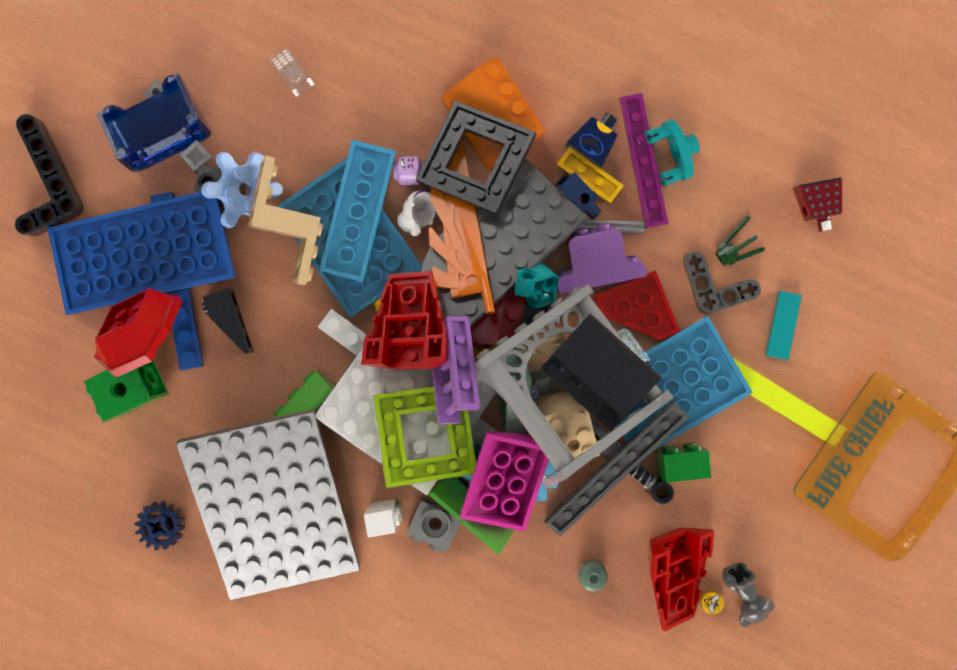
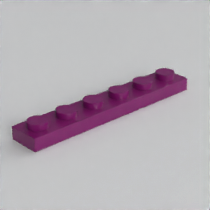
(643, 161)

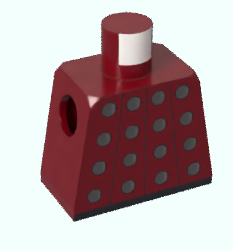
(820, 201)

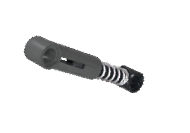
(649, 481)

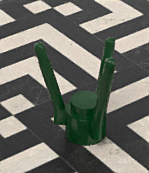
(728, 253)

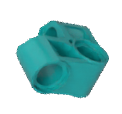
(537, 285)

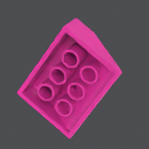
(505, 481)

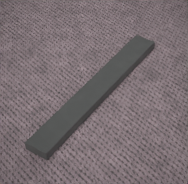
(616, 467)

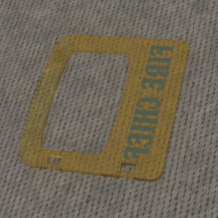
(853, 448)

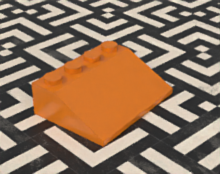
(493, 92)

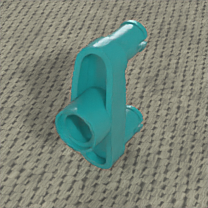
(681, 148)

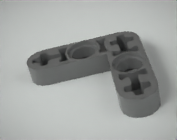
(716, 295)

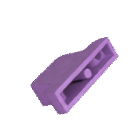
(597, 259)

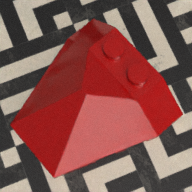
(408, 325)
(676, 571)

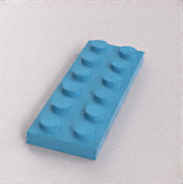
(357, 210)

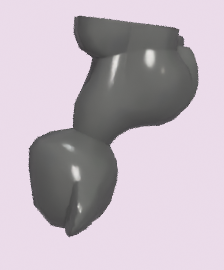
(741, 580)

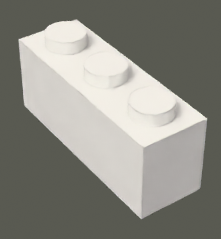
(383, 517)

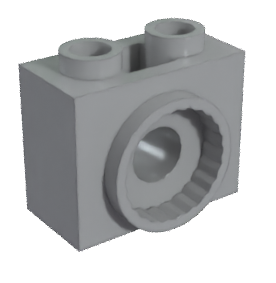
(421, 529)

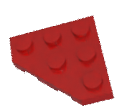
(640, 306)

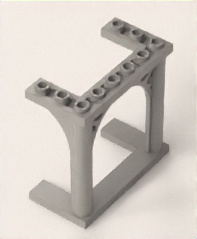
(495, 372)

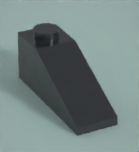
(226, 314)

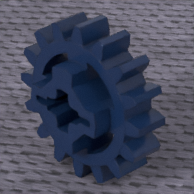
(151, 522)

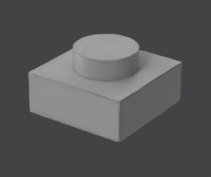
(196, 155)

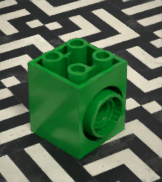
(127, 392)

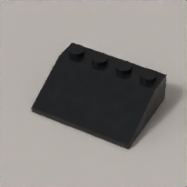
(601, 372)

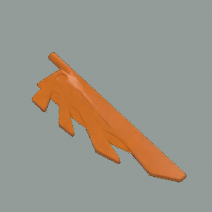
(462, 243)

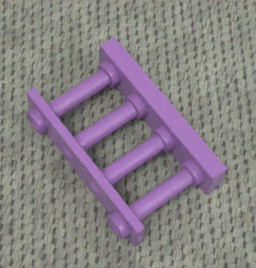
(456, 379)

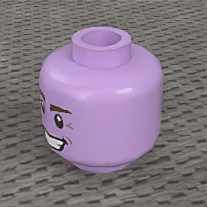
(407, 170)

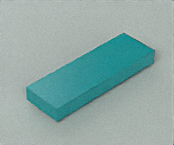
(783, 325)

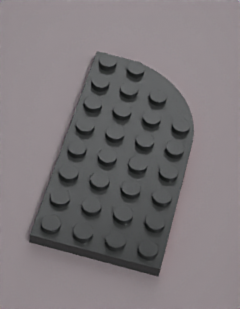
(521, 236)

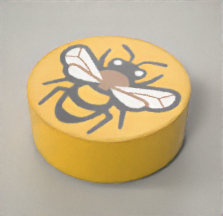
(712, 602)

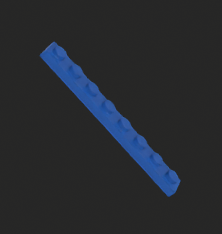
(185, 324)

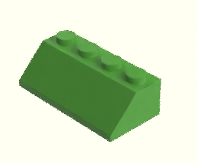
(310, 396)
(451, 496)

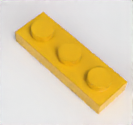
(598, 180)

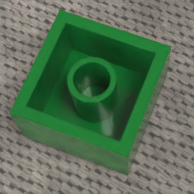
(683, 463)

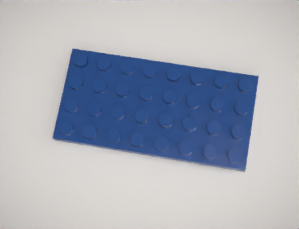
(139, 248)

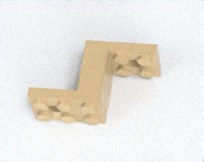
(285, 222)
(560, 409)

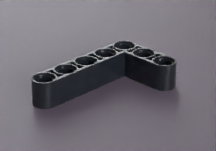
(50, 178)

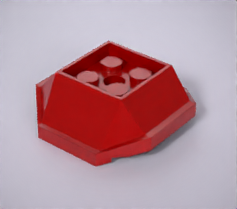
(135, 330)

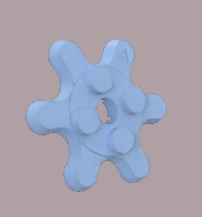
(228, 186)

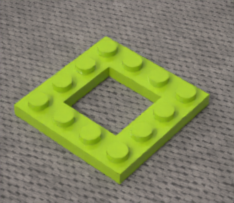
(395, 465)

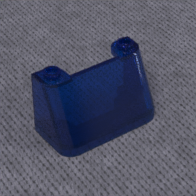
(154, 126)

